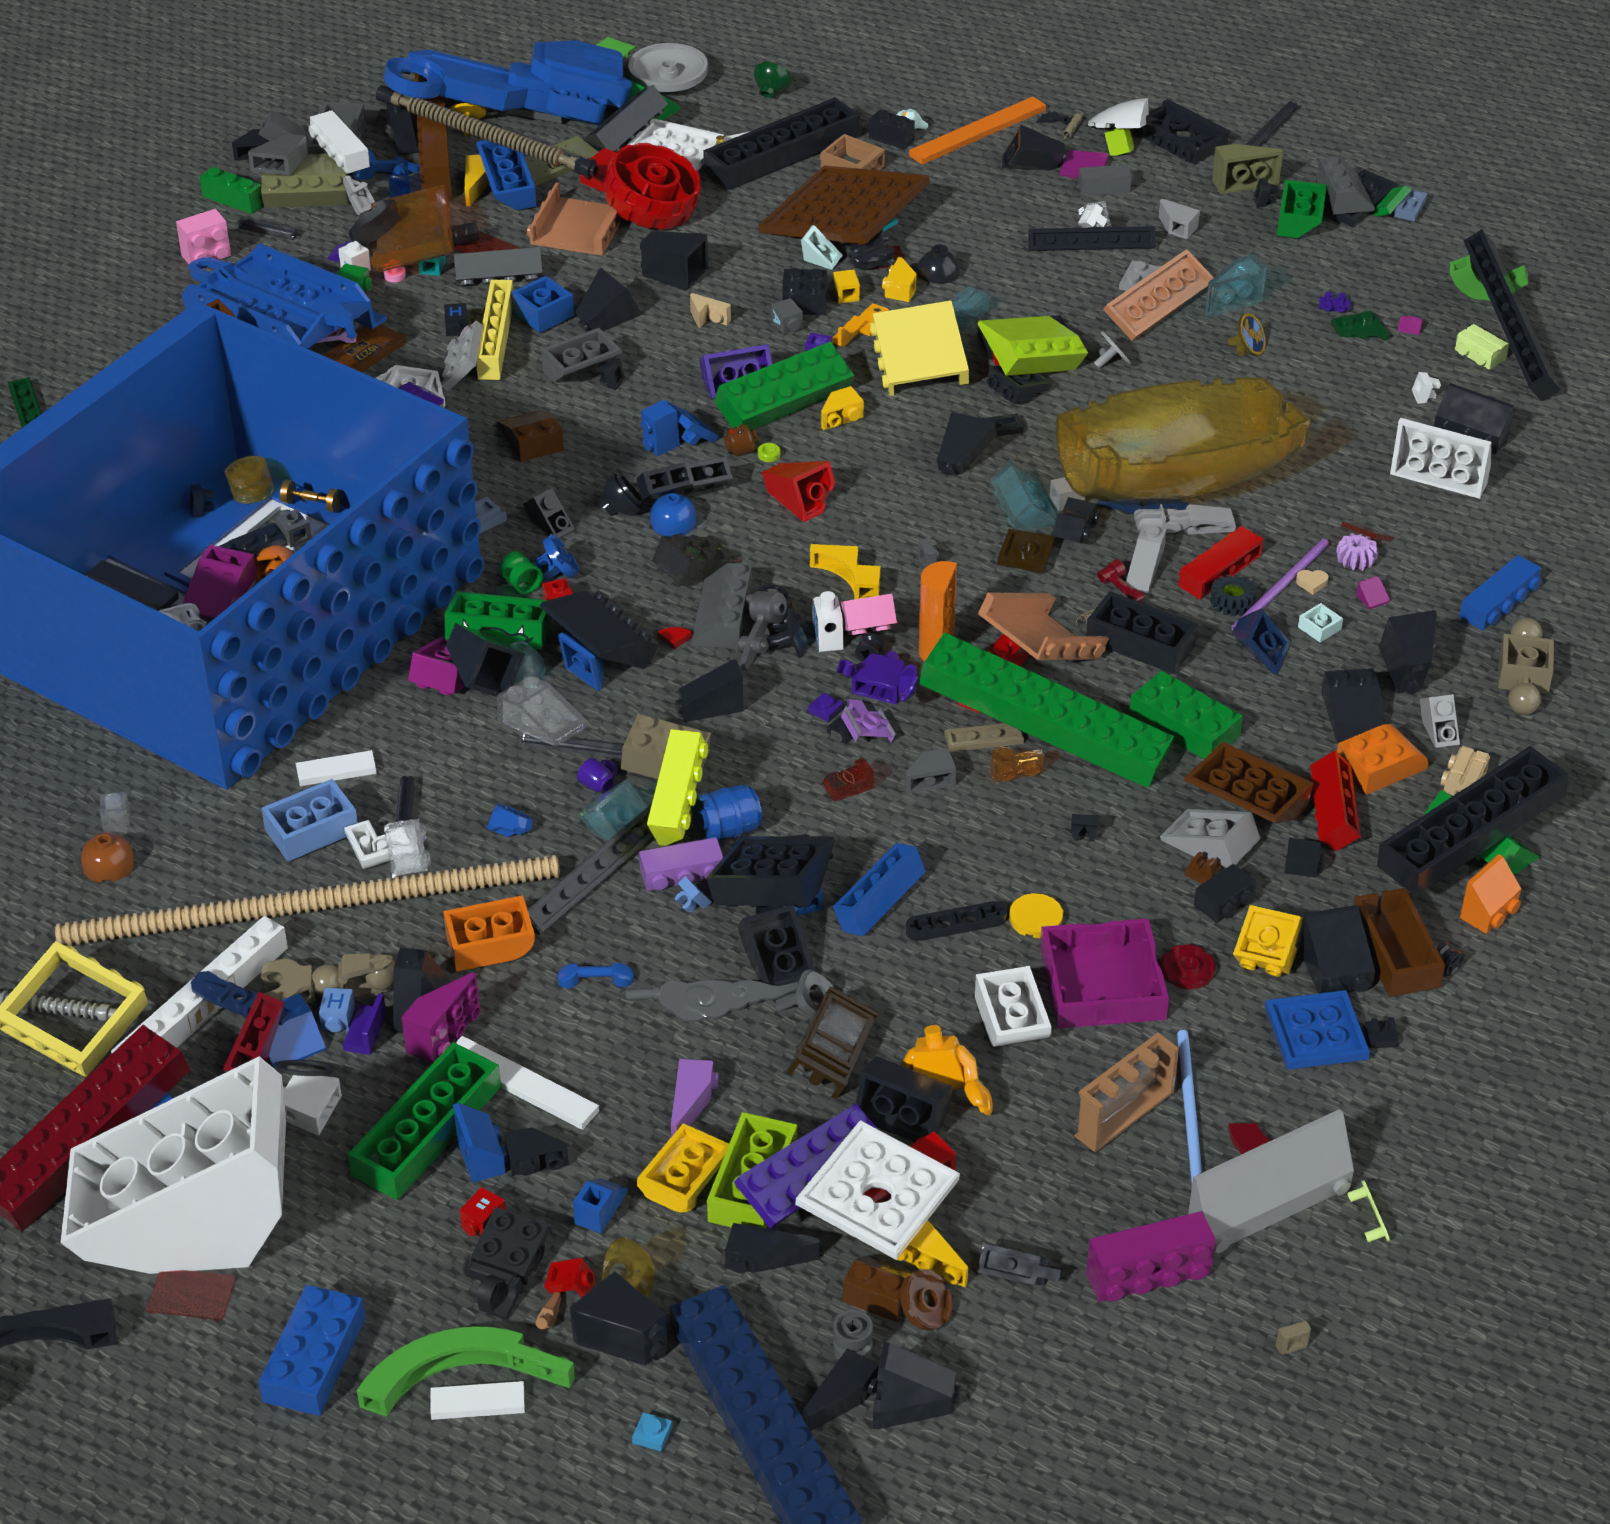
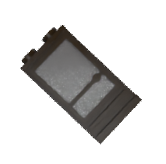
(834, 1039)

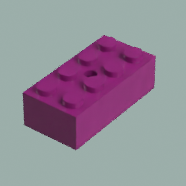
(1150, 1257)

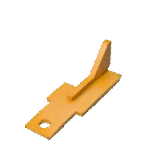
(856, 325)

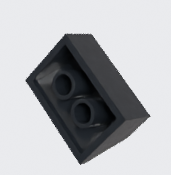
(1474, 416)
(902, 1099)

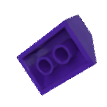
(732, 364)

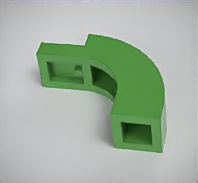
(1468, 281)

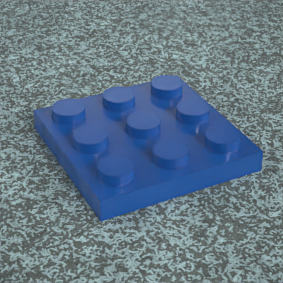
(1316, 1030)

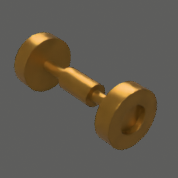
(288, 492)

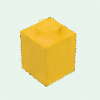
(846, 286)

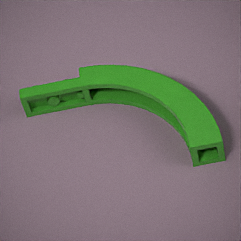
(456, 1348)

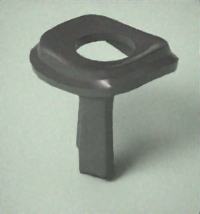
(802, 996)

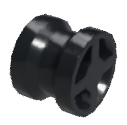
(869, 644)
(1450, 957)

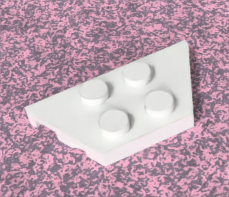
(425, 378)

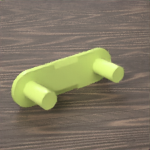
(1375, 1233)

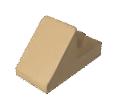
(706, 309)

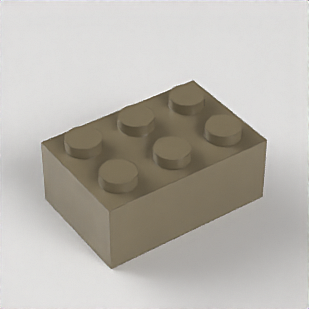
(647, 744)

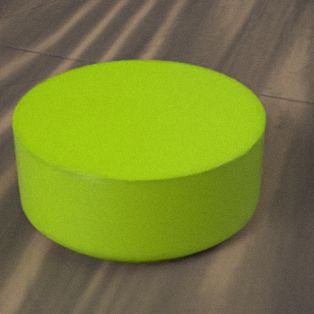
(768, 452)

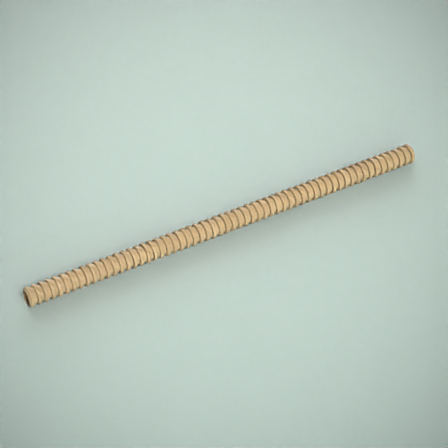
(306, 901)

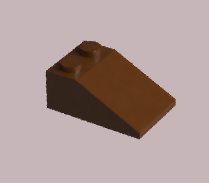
(533, 434)

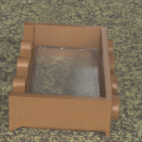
(1127, 1092)

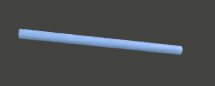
(1189, 1103)

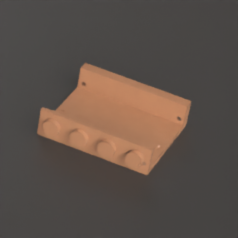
(573, 224)
(1027, 623)

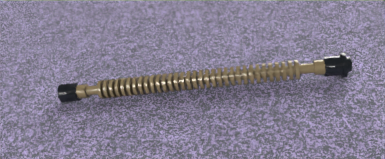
(489, 132)

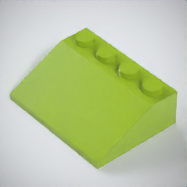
(1033, 345)

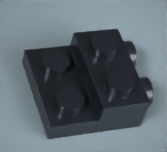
(1017, 387)

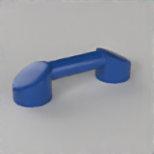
(621, 974)

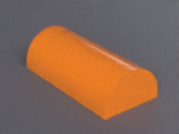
(936, 604)

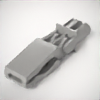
(1207, 517)

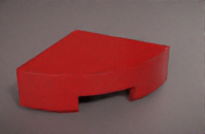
(674, 636)

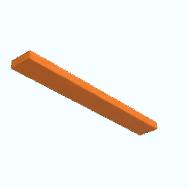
(977, 130)

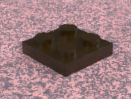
(1026, 550)

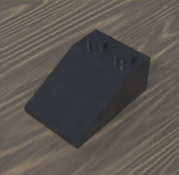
(1352, 702)
(776, 946)

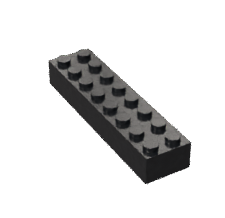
(780, 143)
(1472, 820)

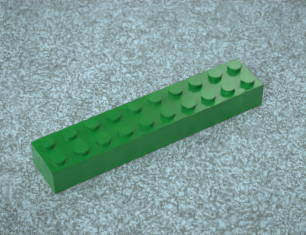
(1046, 710)

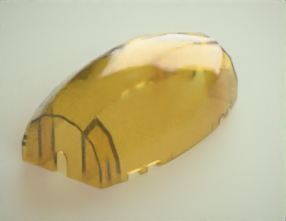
(1177, 440)

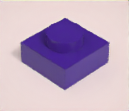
(816, 340)
(825, 707)

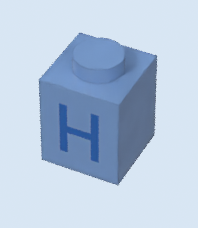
(336, 1009)

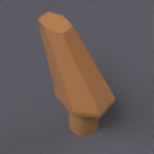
(549, 1313)

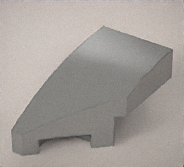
(358, 194)

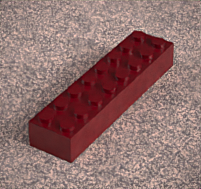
(115, 1092)

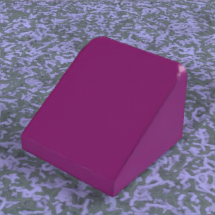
(1410, 324)
(1372, 592)

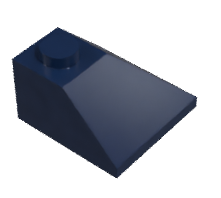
(1262, 639)

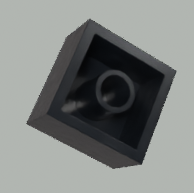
(806, 289)

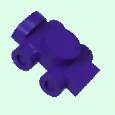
(1338, 304)

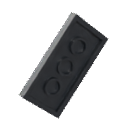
(1377, 189)

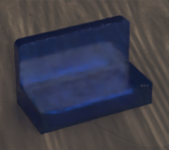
(400, 183)

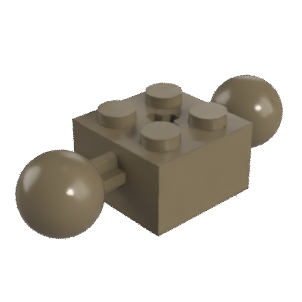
(1525, 665)

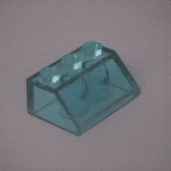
(1023, 499)

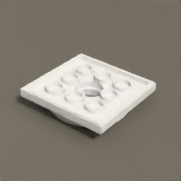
(872, 1161)

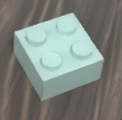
(1320, 622)

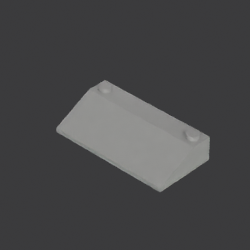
(1274, 1180)

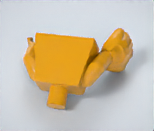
(950, 1063)

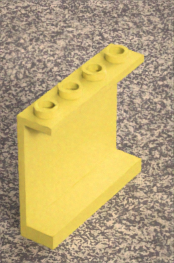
(918, 344)

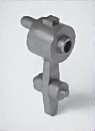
(764, 609)

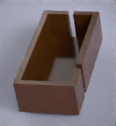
(1399, 943)

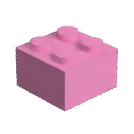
(203, 236)
(868, 612)

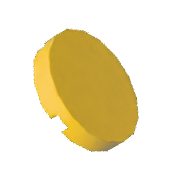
(1034, 911)

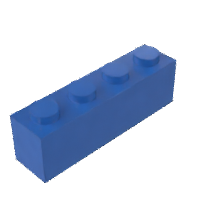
(1500, 593)
(879, 889)

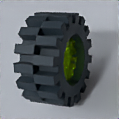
(1232, 595)

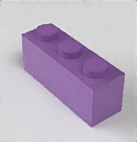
(670, 864)

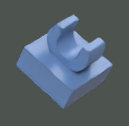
(692, 894)

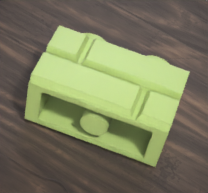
(1481, 346)

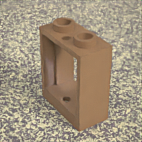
(871, 156)

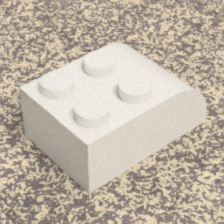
(1011, 1006)

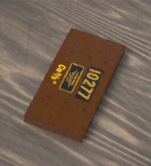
(369, 347)

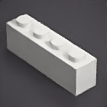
(339, 141)

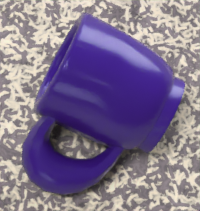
(597, 774)

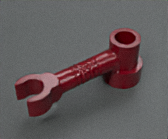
(1113, 573)

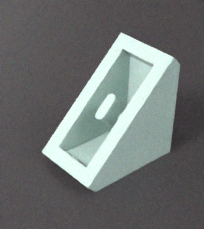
(819, 250)

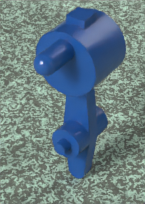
(393, 166)

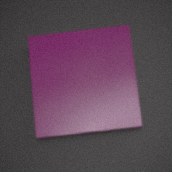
(1080, 159)

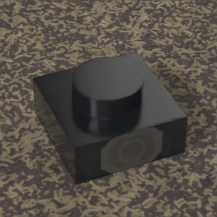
(839, 730)

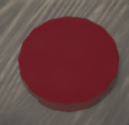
(1181, 971)

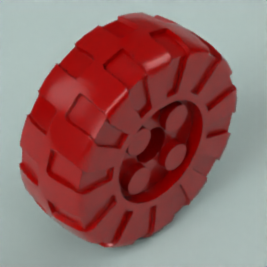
(652, 186)

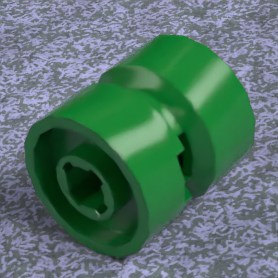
(520, 572)

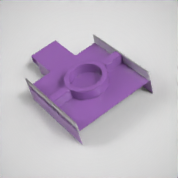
(866, 723)

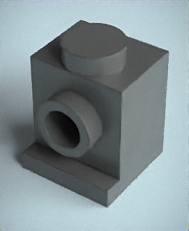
(290, 522)

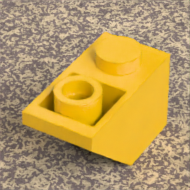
(900, 282)
(841, 408)

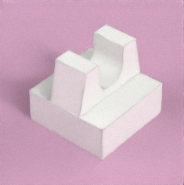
(1092, 217)
(1423, 387)

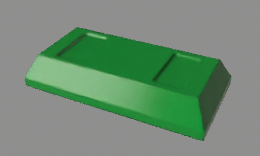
(1391, 201)

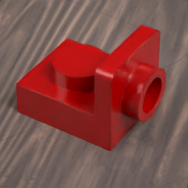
(570, 1276)

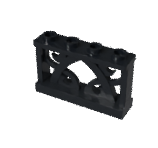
(1201, 130)

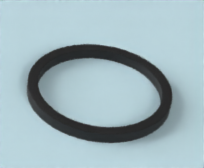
(329, 1068)

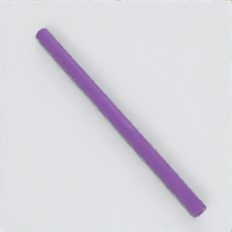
(1288, 577)

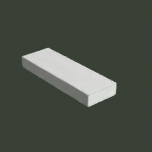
(336, 768)
(477, 1400)

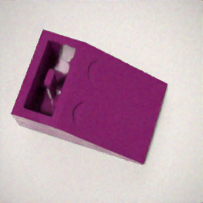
(220, 580)
(440, 1018)

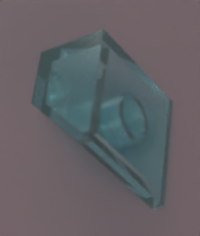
(612, 810)

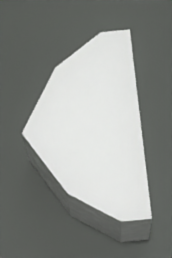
(185, 1180)

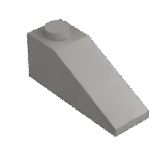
(1146, 557)

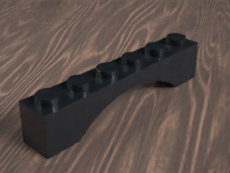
(83, 1324)

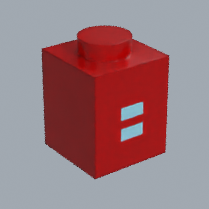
(478, 1210)

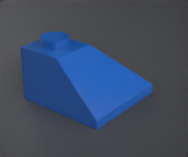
(581, 661)

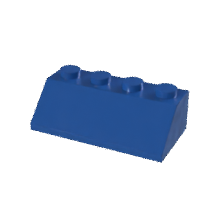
(507, 175)

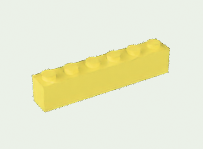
(495, 330)

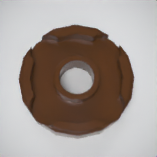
(913, 1301)

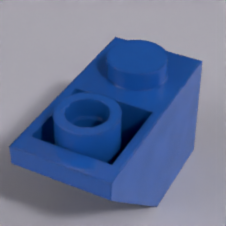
(597, 1203)

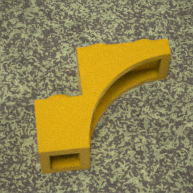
(844, 562)

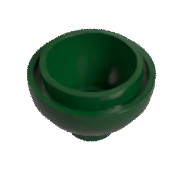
(771, 78)

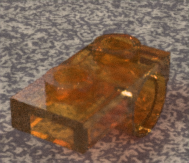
(1008, 765)

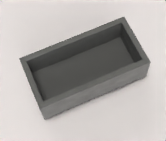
(352, 116)

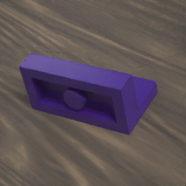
(366, 1027)

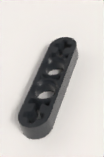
(955, 918)

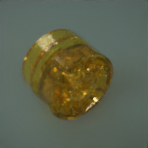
(249, 479)

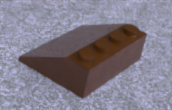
(1252, 784)

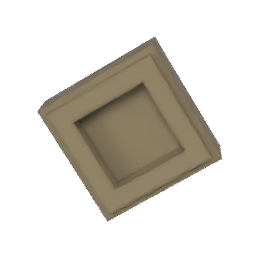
(1293, 1337)

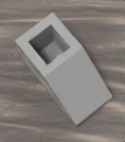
(1178, 219)
(1440, 720)

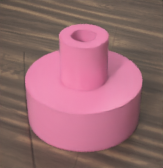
(395, 275)

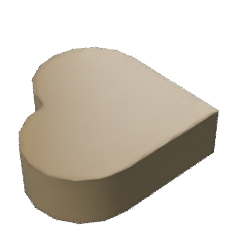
(1311, 580)

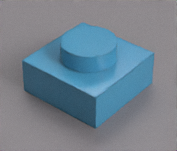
(652, 1432)

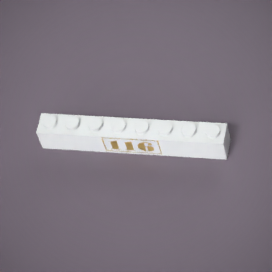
(237, 964)

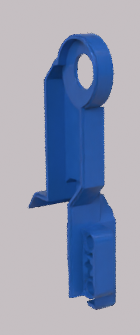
(560, 80)

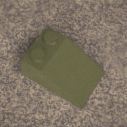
(1240, 167)

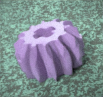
(1356, 551)

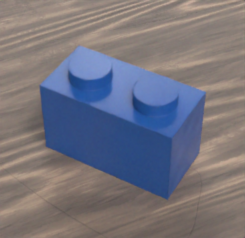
(660, 428)

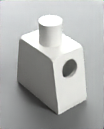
(311, 1101)

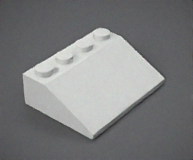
(1441, 458)

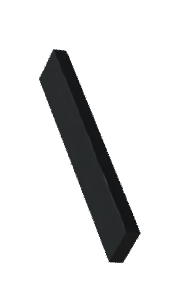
(1092, 238)

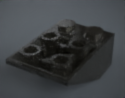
(692, 558)

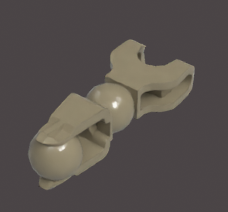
(296, 979)

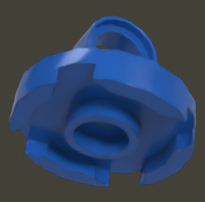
(557, 559)

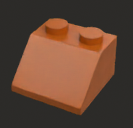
(1491, 896)

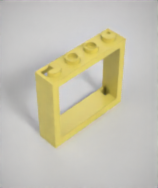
(107, 1036)

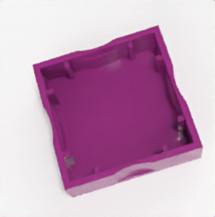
(1103, 973)

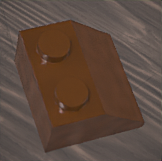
(875, 1287)

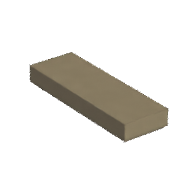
(982, 737)

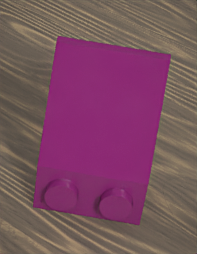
(435, 669)

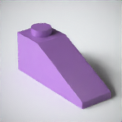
(692, 1091)

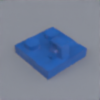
(693, 427)

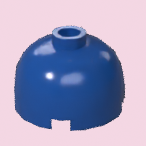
(673, 515)

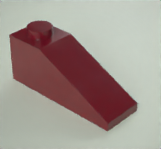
(257, 1032)

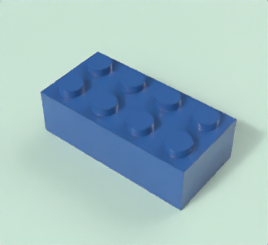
(312, 1350)

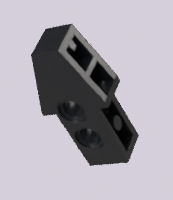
(684, 478)

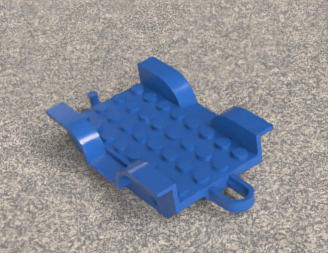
(283, 295)

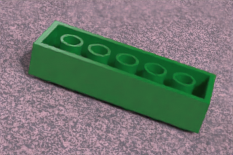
(783, 387)
(423, 1121)

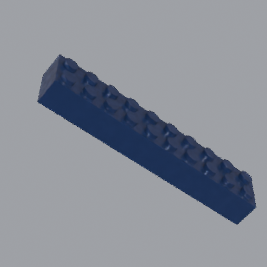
(759, 1412)

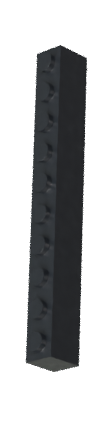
(1512, 316)

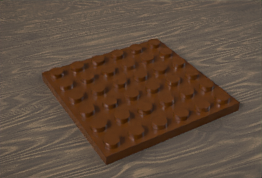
(845, 203)

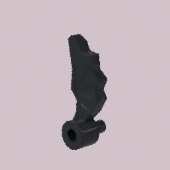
(1053, 116)

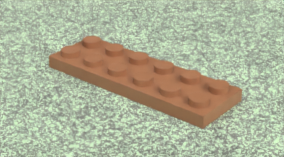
(1158, 295)

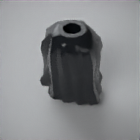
(872, 254)

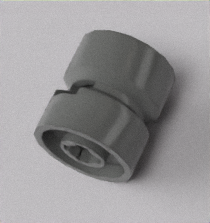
(854, 1332)

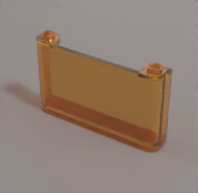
(420, 232)

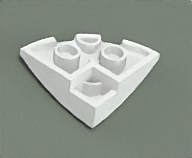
(1124, 115)

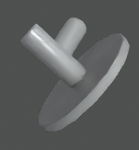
(1106, 355)

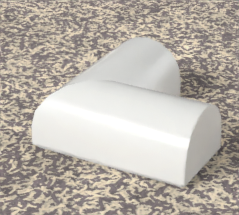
(368, 847)

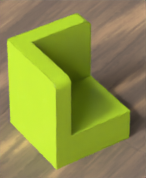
(1119, 141)

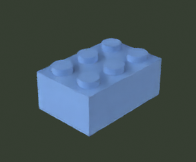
(309, 819)

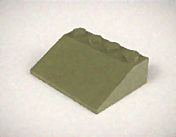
(313, 183)

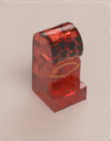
(849, 781)

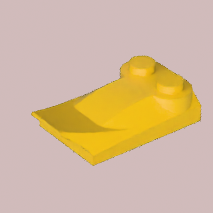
(682, 1169)

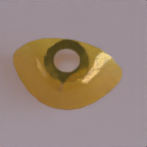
(634, 1258)

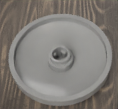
(668, 67)

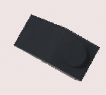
(246, 143)

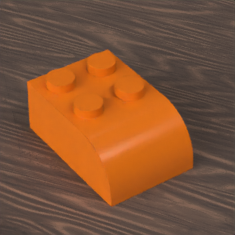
(1381, 758)
(489, 933)

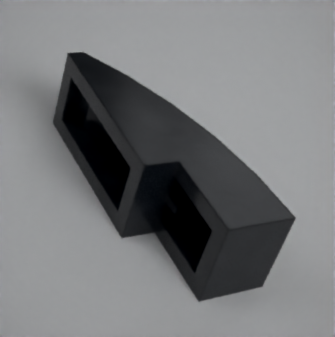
(374, 223)

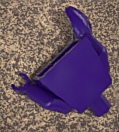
(881, 677)

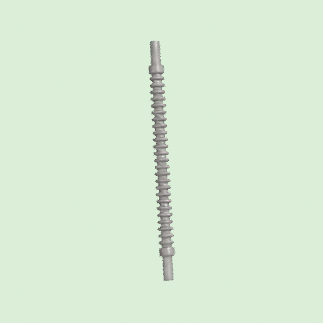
(103, 1011)

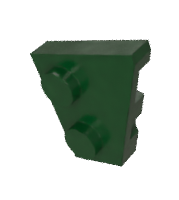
(1360, 326)

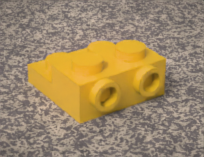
(1268, 940)

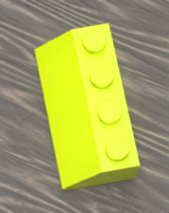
(677, 786)

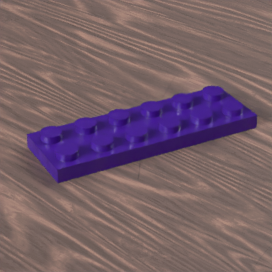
(778, 1180)

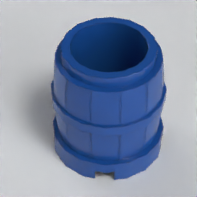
(727, 812)

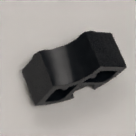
(1076, 520)

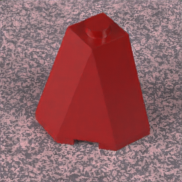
(800, 486)

